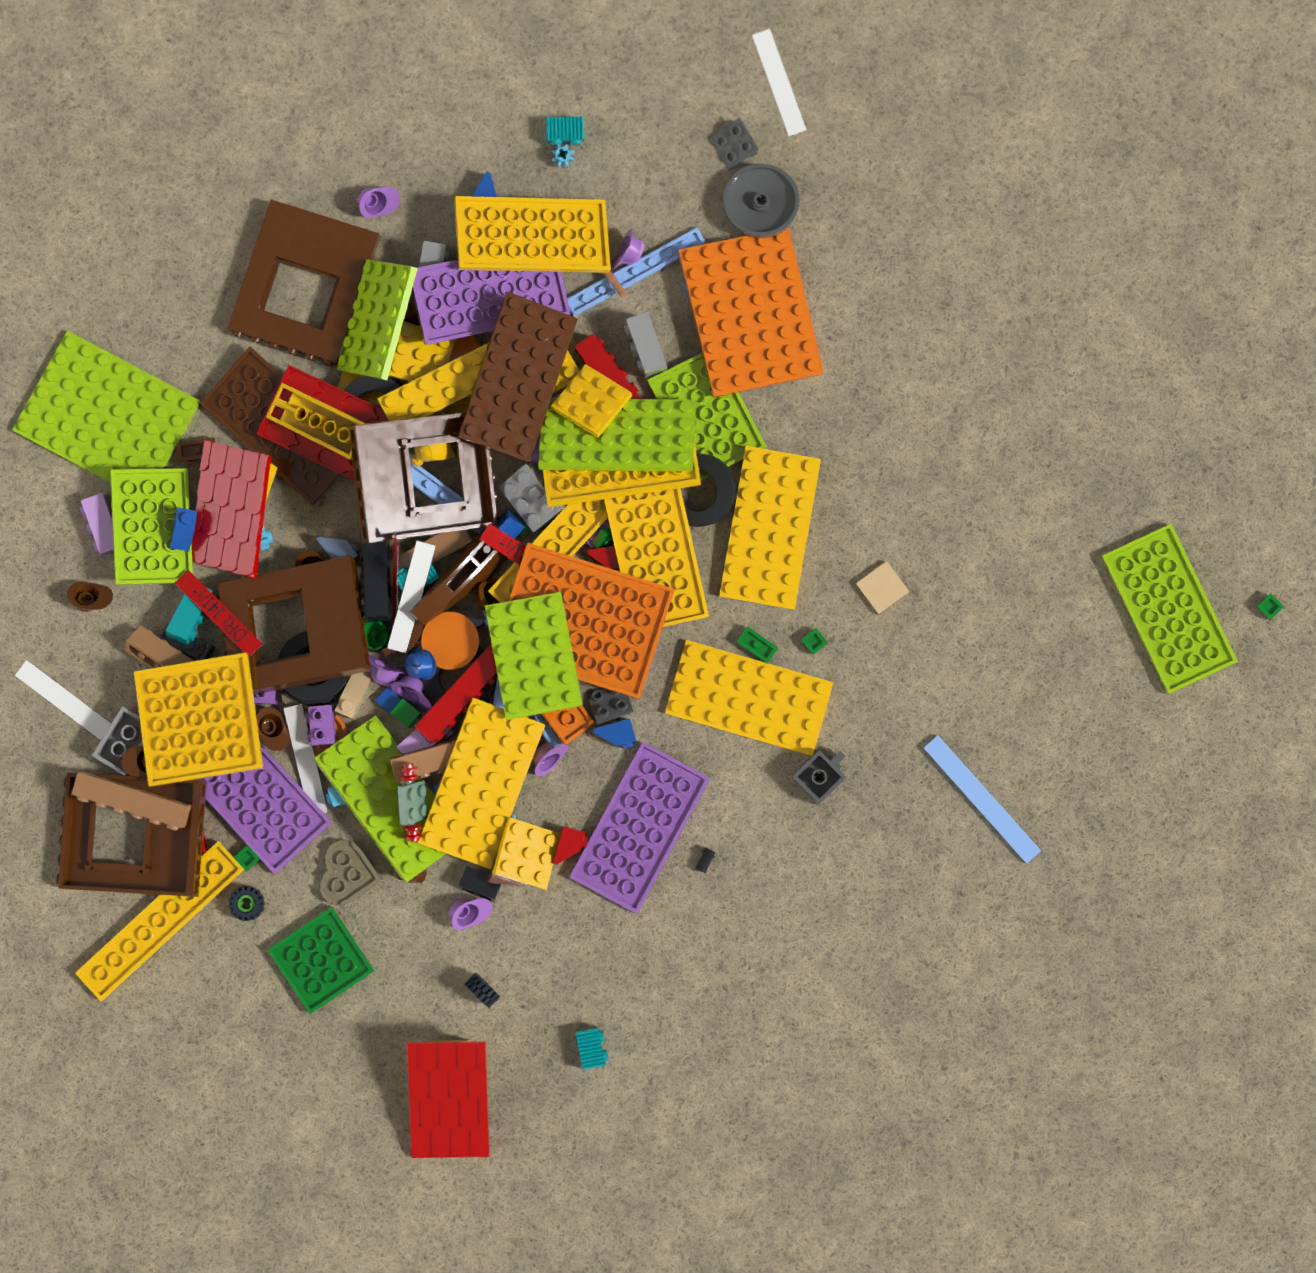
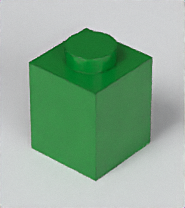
(406, 714)

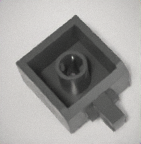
(818, 764)

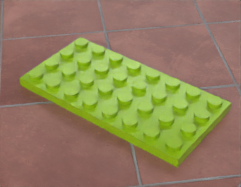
(640, 438)
(1169, 609)
(365, 781)

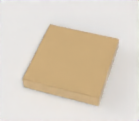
(882, 587)

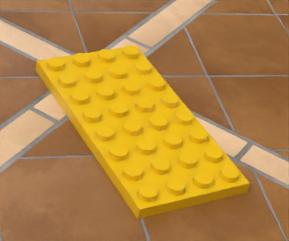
(532, 234)
(581, 486)
(770, 527)
(657, 546)
(749, 698)
(481, 783)

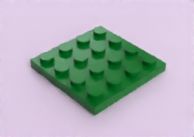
(321, 960)

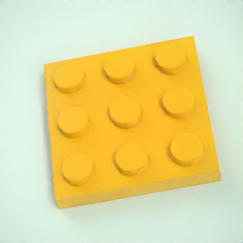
(415, 359)
(591, 401)
(526, 853)

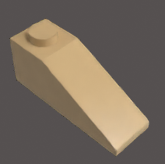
(353, 694)

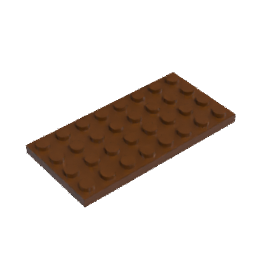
(517, 377)
(241, 404)

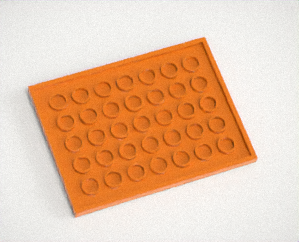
(750, 313)
(608, 613)

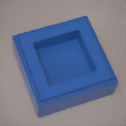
(388, 700)

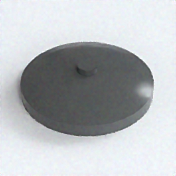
(761, 200)

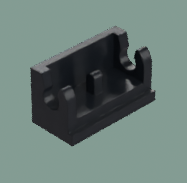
(475, 883)

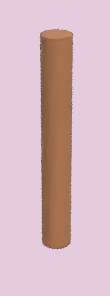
(615, 283)

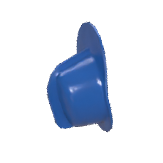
(420, 664)

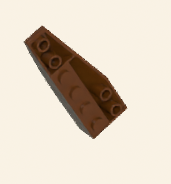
(463, 577)

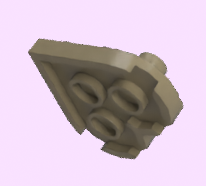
(347, 873)

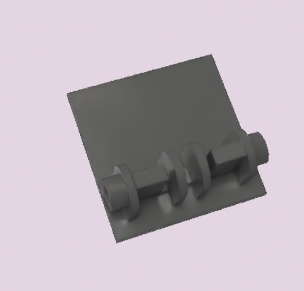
(734, 143)
(608, 704)

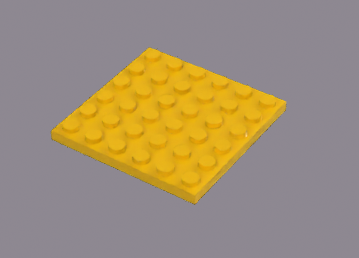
(198, 719)

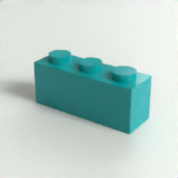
(185, 621)

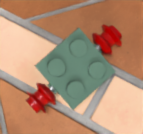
(411, 802)

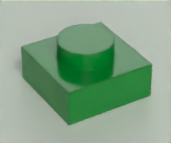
(603, 539)
(1269, 606)
(814, 641)
(247, 858)

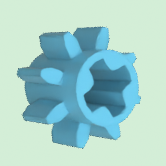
(560, 160)
(266, 539)

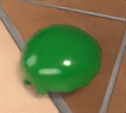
(377, 635)

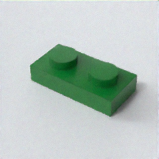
(757, 644)

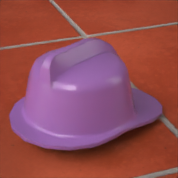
(378, 201)
(629, 252)
(383, 672)
(412, 691)
(547, 757)
(469, 913)

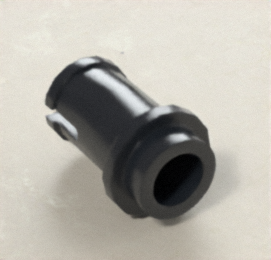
(705, 860)

